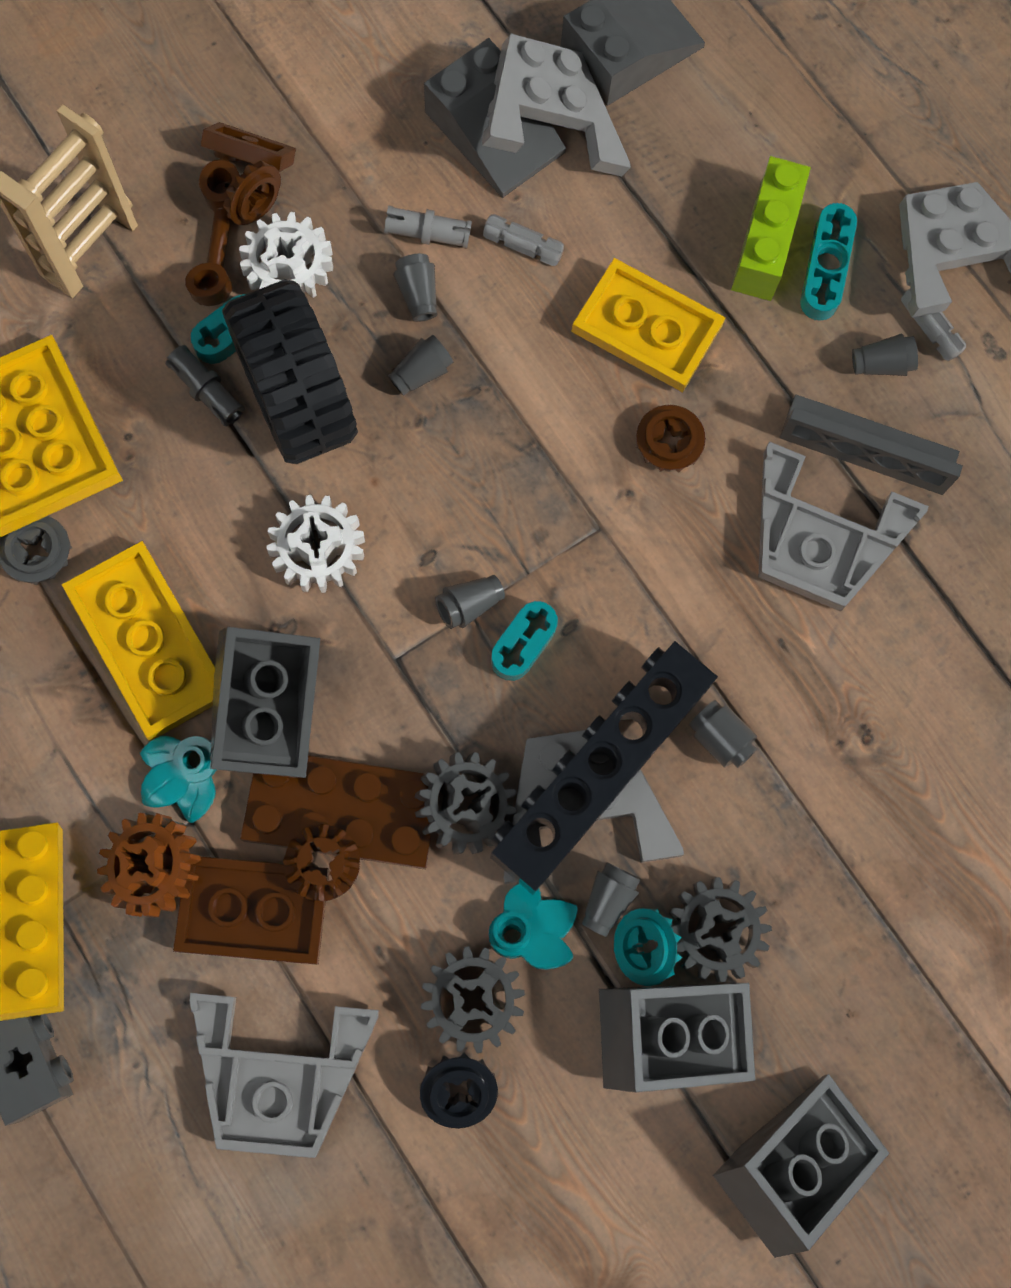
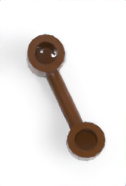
(209, 281)

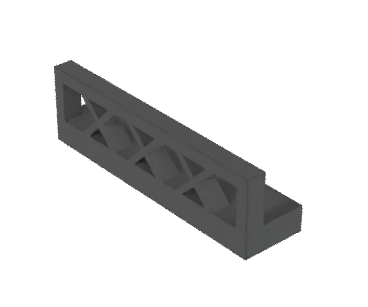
(871, 445)

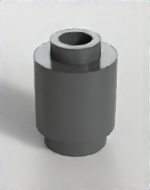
(724, 735)

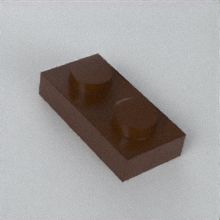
(236, 144)

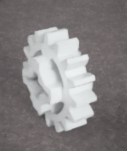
(287, 253)
(299, 543)

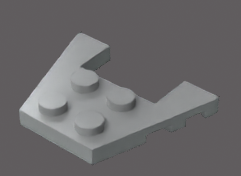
(554, 88)
(947, 232)
(816, 549)
(653, 831)
(275, 1098)

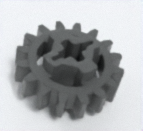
(454, 789)
(727, 951)
(498, 1020)

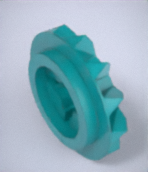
(636, 930)

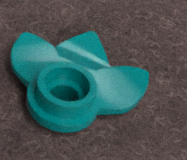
(174, 778)
(540, 925)

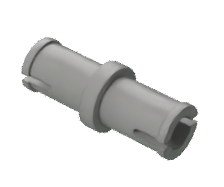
(427, 226)

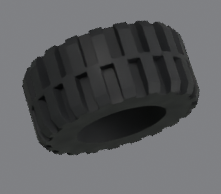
(291, 371)

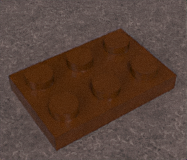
(248, 913)

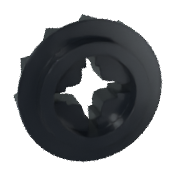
(461, 1109)

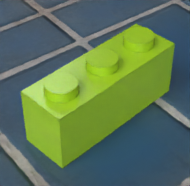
(771, 228)

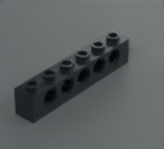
(687, 683)

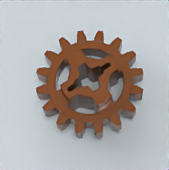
(131, 871)

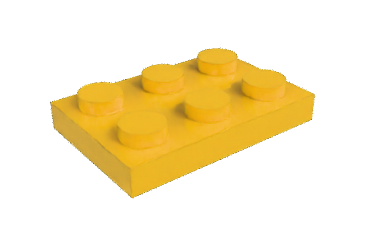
(648, 324)

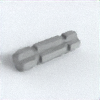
(523, 240)
(938, 330)

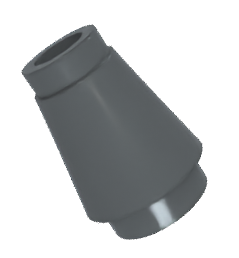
(418, 285)
(887, 357)
(421, 365)
(469, 600)
(609, 898)

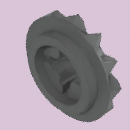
(15, 557)

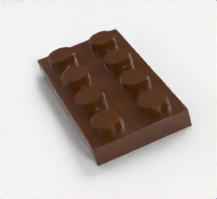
(364, 800)

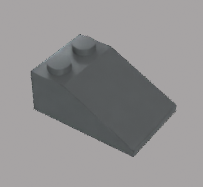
(628, 41)
(459, 105)
(263, 701)
(676, 1036)
(802, 1168)

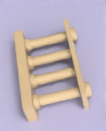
(34, 219)

